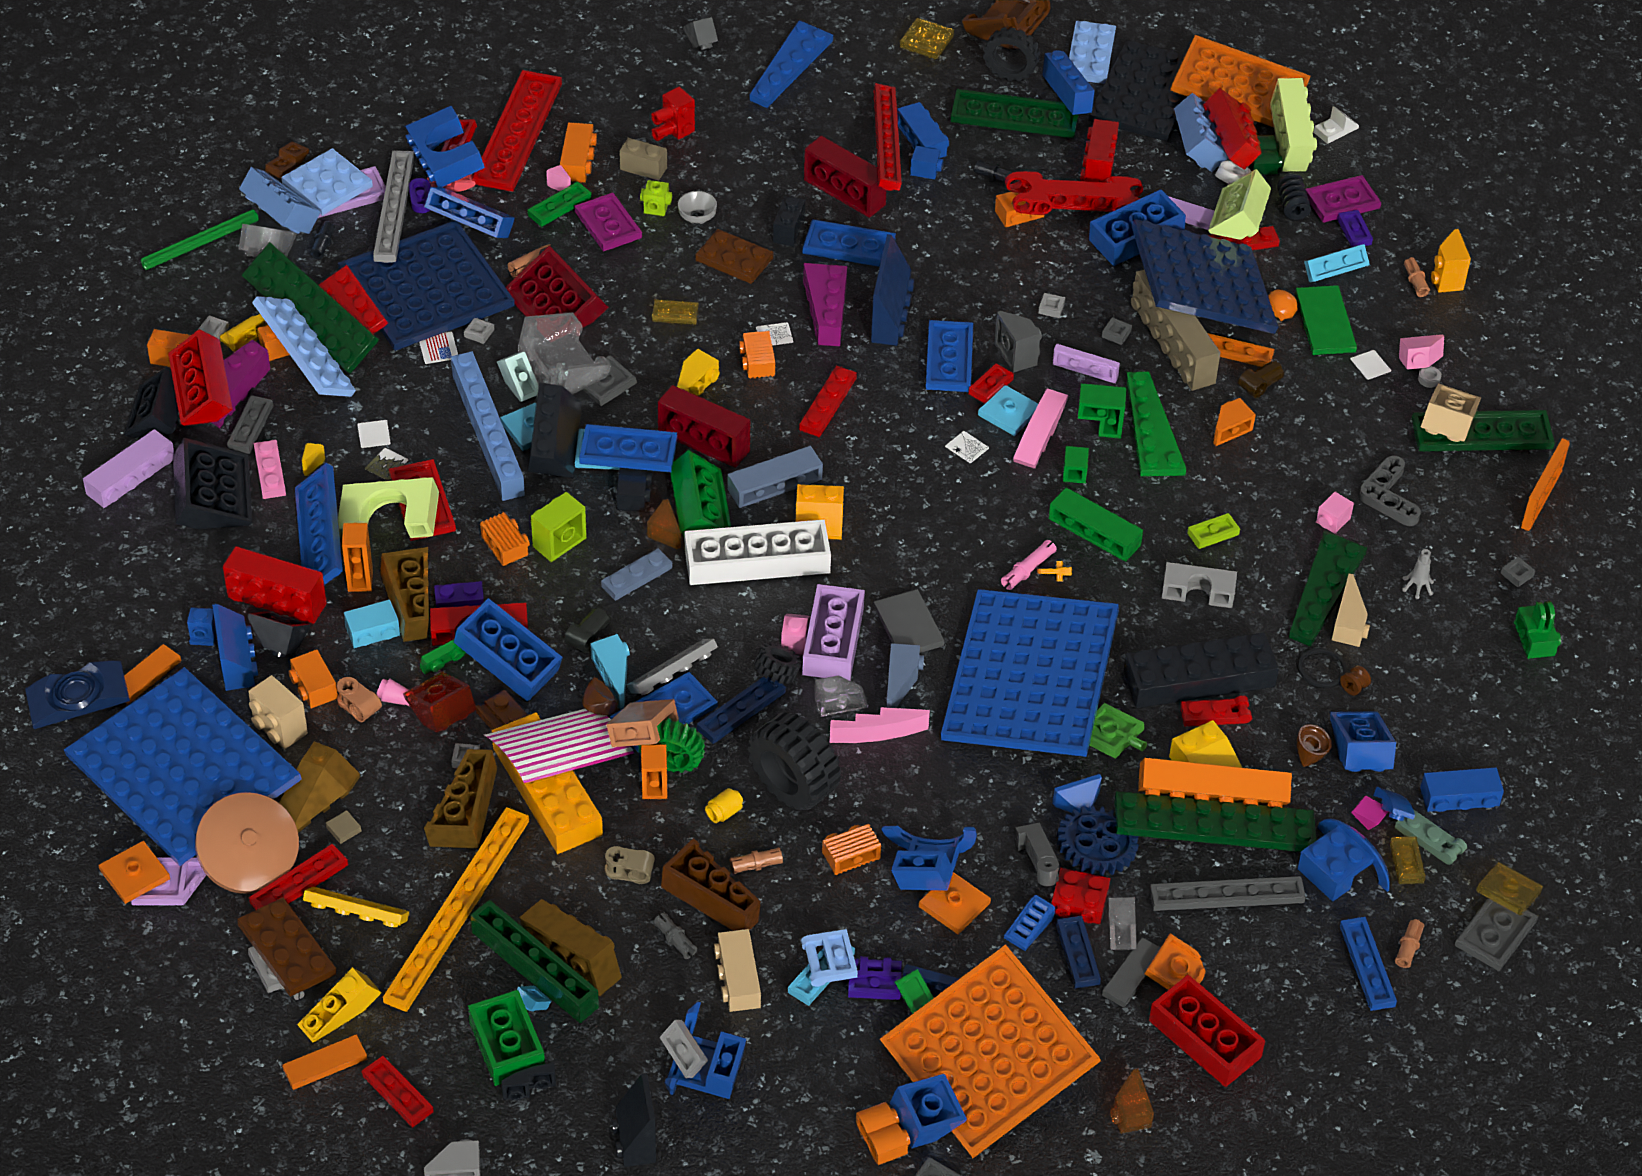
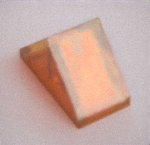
(663, 526)

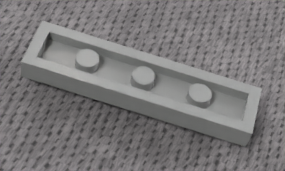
(680, 663)

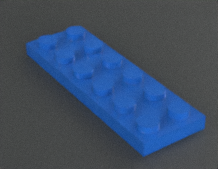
(319, 523)

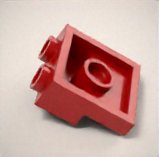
(1080, 895)

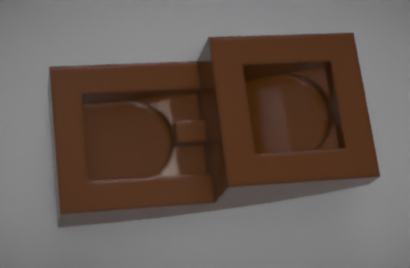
(289, 159)

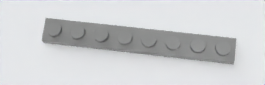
(393, 206)

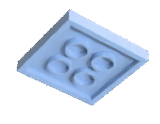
(327, 181)

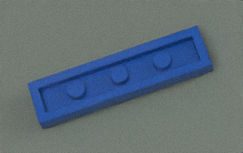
(1368, 963)

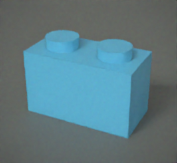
(372, 623)

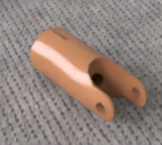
(523, 261)

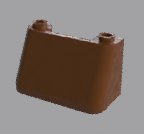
(1008, 14)

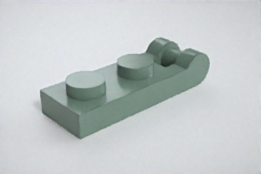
(1432, 838)

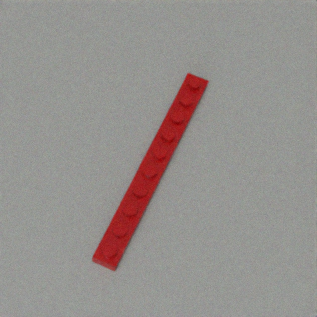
(887, 137)

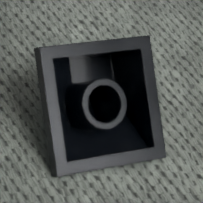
(278, 632)

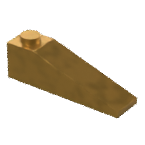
(324, 780)

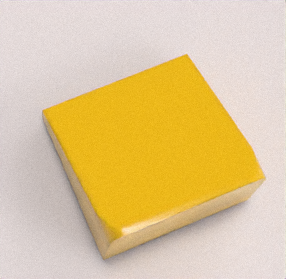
(312, 457)

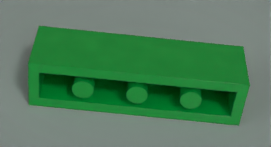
(1095, 524)

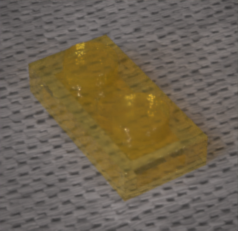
(675, 312)
(1407, 860)

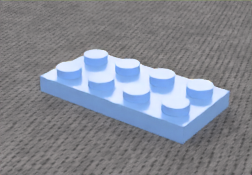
(1092, 50)

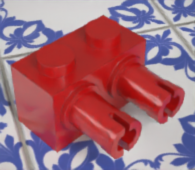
(676, 115)

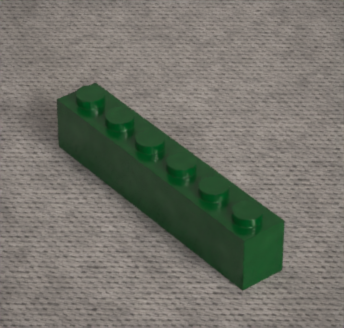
(535, 961)

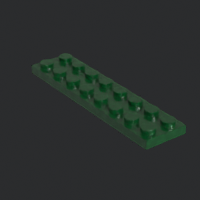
(335, 327)
(1214, 822)

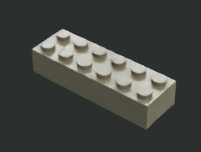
(1179, 336)

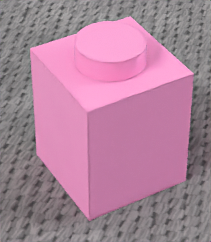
(1335, 512)

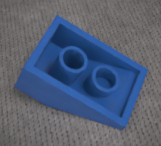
(1363, 741)

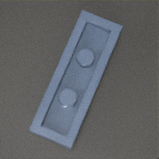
(636, 574)

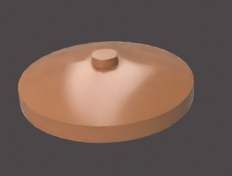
(246, 842)

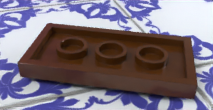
(286, 946)

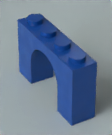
(447, 165)

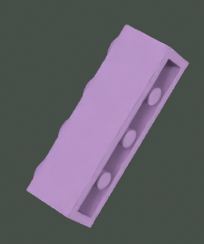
(129, 468)

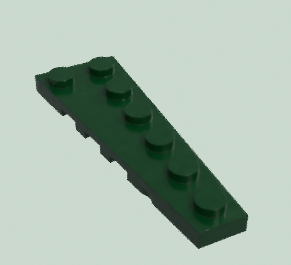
(1325, 585)

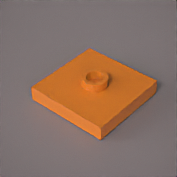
(134, 872)
(957, 905)

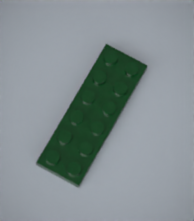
(1013, 113)
(1492, 432)

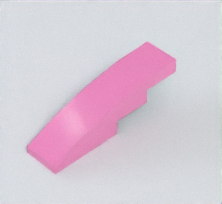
(1040, 428)
(888, 725)

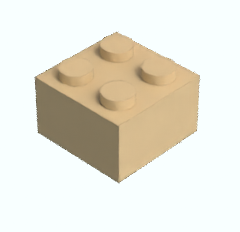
(277, 712)

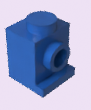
(201, 626)

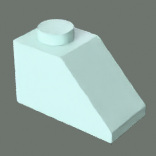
(519, 375)

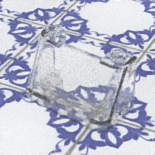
(557, 354)

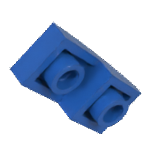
(1395, 804)

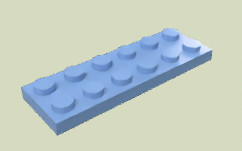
(304, 346)

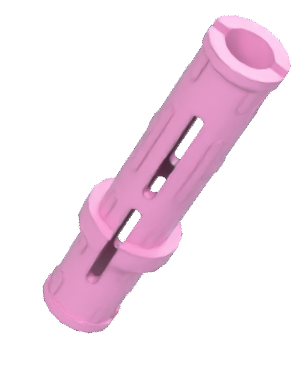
(1023, 569)

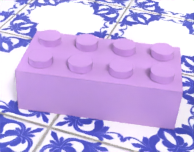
(833, 632)

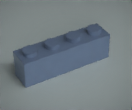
(774, 476)

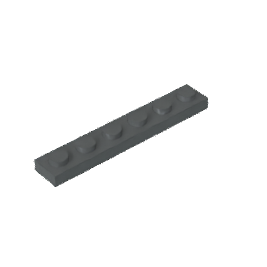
(1227, 893)

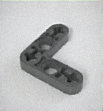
(1382, 490)

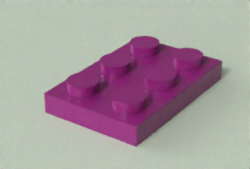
(1342, 197)
(608, 222)

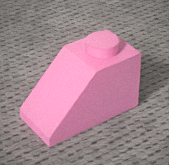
(1421, 351)
(795, 632)

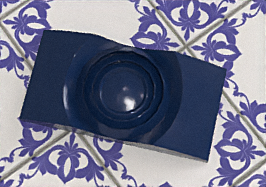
(77, 693)

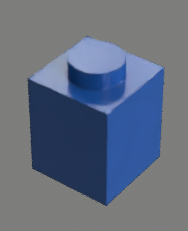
(926, 162)

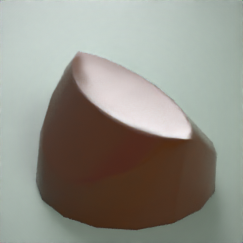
(599, 698)
(1312, 744)

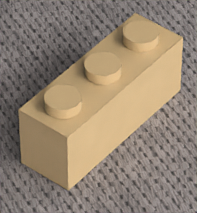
(738, 970)

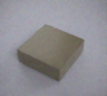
(343, 827)

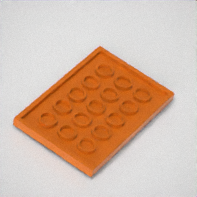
(1239, 74)

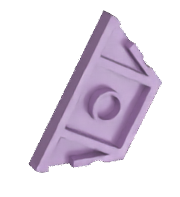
(179, 888)

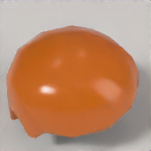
(1283, 304)

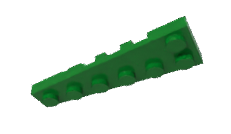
(1154, 439)

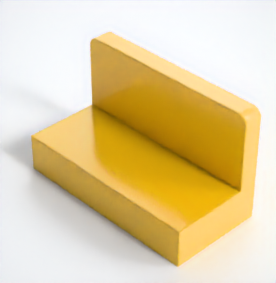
(243, 332)

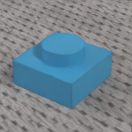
(533, 998)

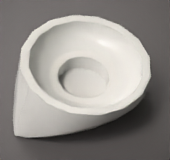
(1230, 172)

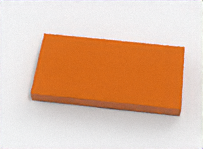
(1545, 484)

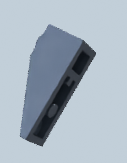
(902, 671)

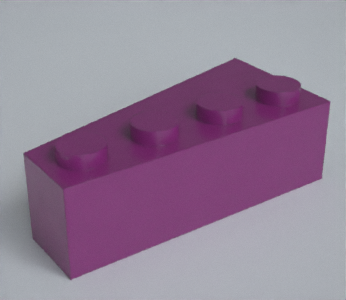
(826, 297)
(243, 371)

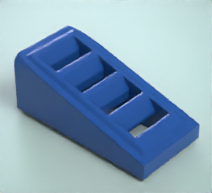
(1038, 909)

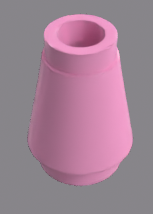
(392, 692)

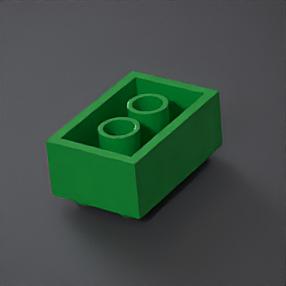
(505, 1035)

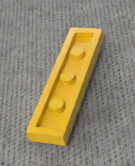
(347, 904)

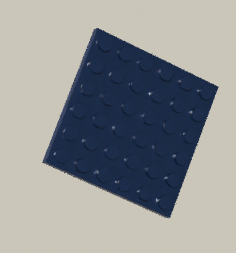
(1204, 276)
(432, 286)

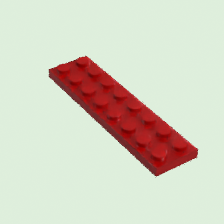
(517, 130)

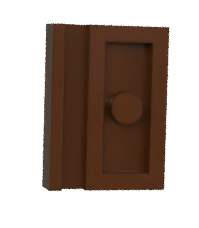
(500, 710)

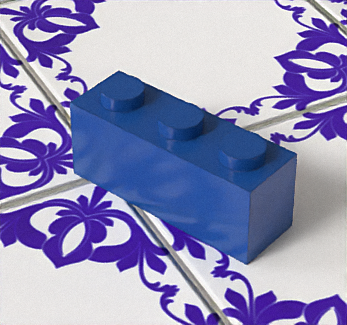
(921, 129)
(1461, 789)

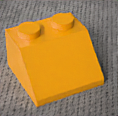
(1451, 264)
(821, 503)

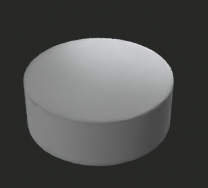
(1429, 377)

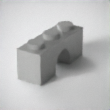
(1215, 582)

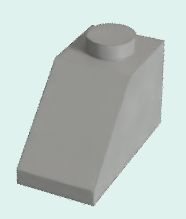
(456, 1159)

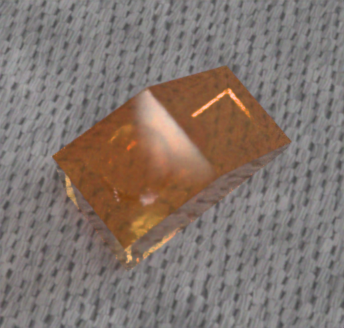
(1132, 1106)

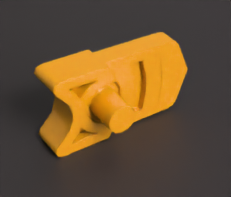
(1059, 571)

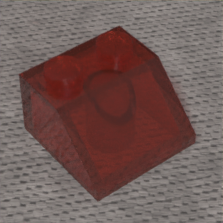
(440, 701)

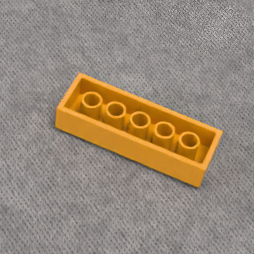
(556, 801)

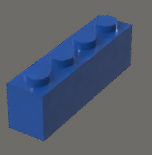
(1068, 82)
(469, 212)

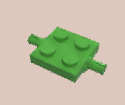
(1116, 731)

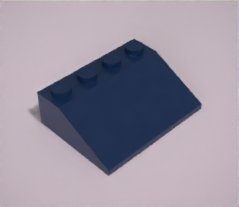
(891, 295)

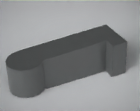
(1040, 852)

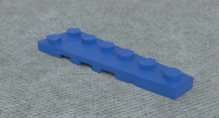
(795, 55)

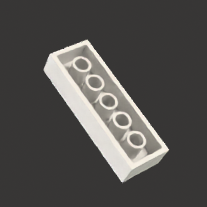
(757, 552)

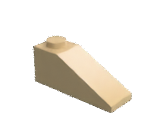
(1352, 616)

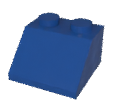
(927, 1109)

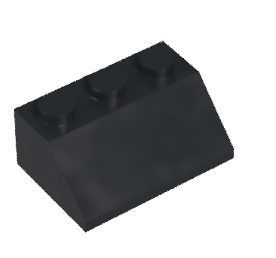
(154, 406)

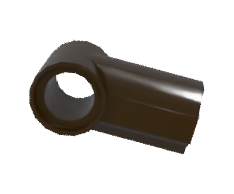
(1257, 381)

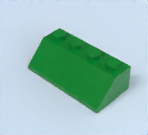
(699, 494)

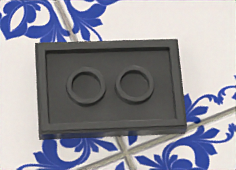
(909, 621)
(1495, 933)

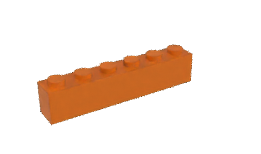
(1214, 782)

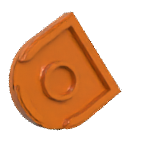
(1174, 962)

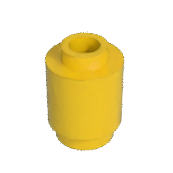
(724, 805)

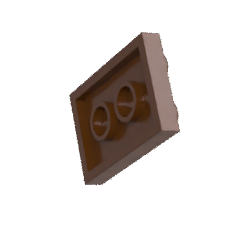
(734, 256)

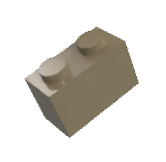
(643, 159)

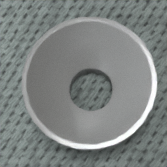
(697, 203)

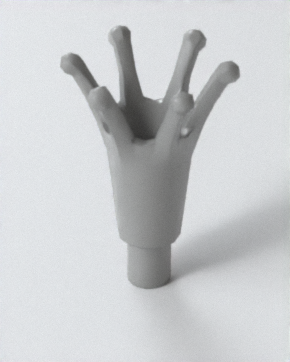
(1420, 574)

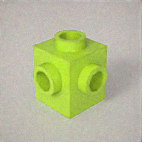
(656, 193)

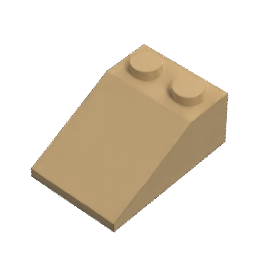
(1450, 413)

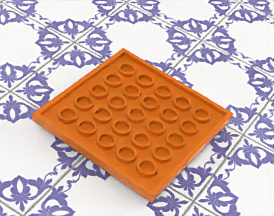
(996, 1044)

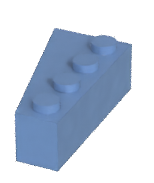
(1199, 133)
(279, 201)

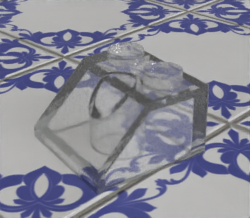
(256, 238)

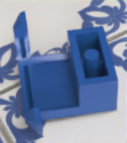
(1339, 857)
(928, 861)
(723, 1062)

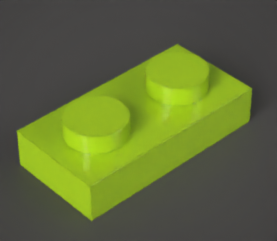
(1213, 531)

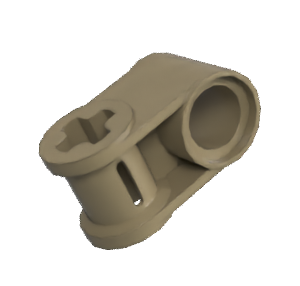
(631, 865)

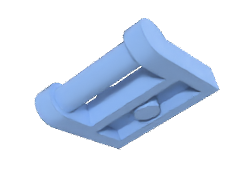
(837, 954)

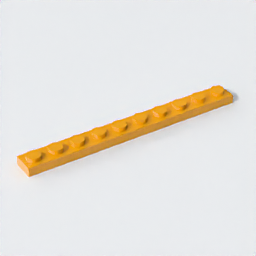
(455, 910)

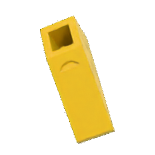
(698, 372)
(340, 1005)

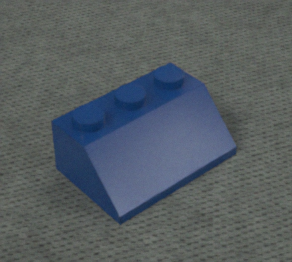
(234, 648)

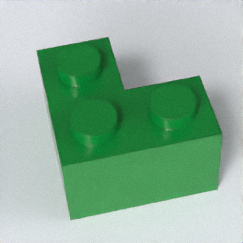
(1104, 405)

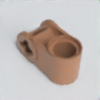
(357, 699)

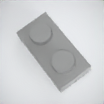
(683, 1049)

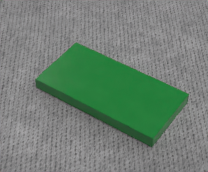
(1325, 320)

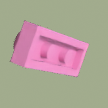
(269, 469)

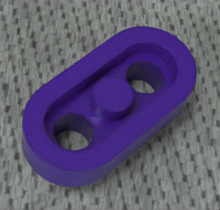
(419, 191)

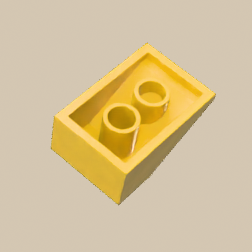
(1204, 746)

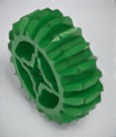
(682, 744)

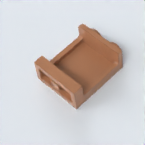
(639, 722)

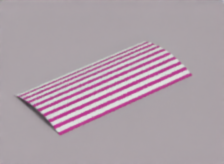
(558, 744)

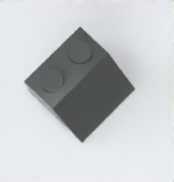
(1017, 340)

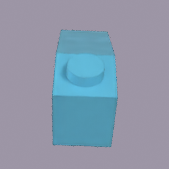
(611, 662)

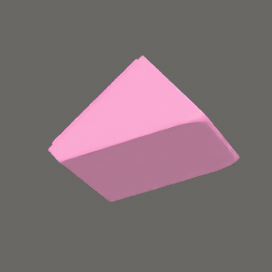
(558, 178)

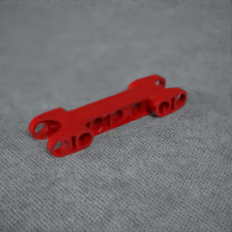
(1044, 194)

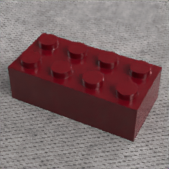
(844, 176)
(704, 426)

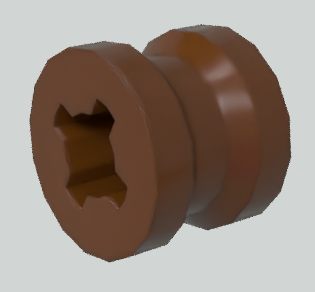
(1355, 680)

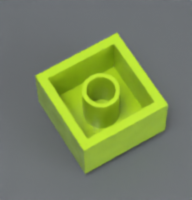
(558, 526)

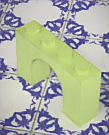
(419, 495)

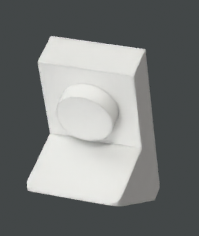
(1335, 127)

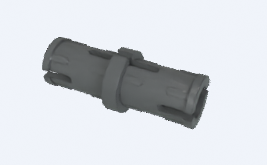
(675, 935)

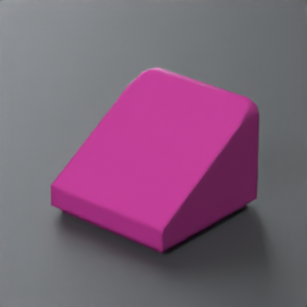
(1369, 812)

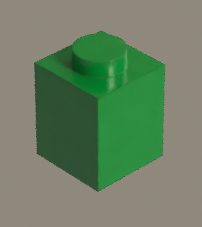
(1075, 464)

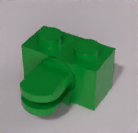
(1537, 630)

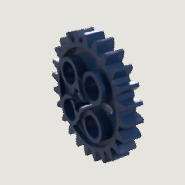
(1093, 841)

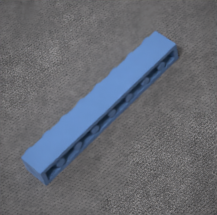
(487, 426)

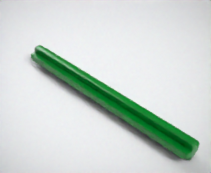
(198, 239)

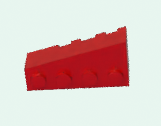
(1234, 128)
(1100, 151)

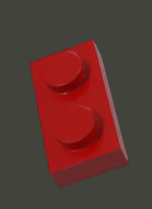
(990, 383)

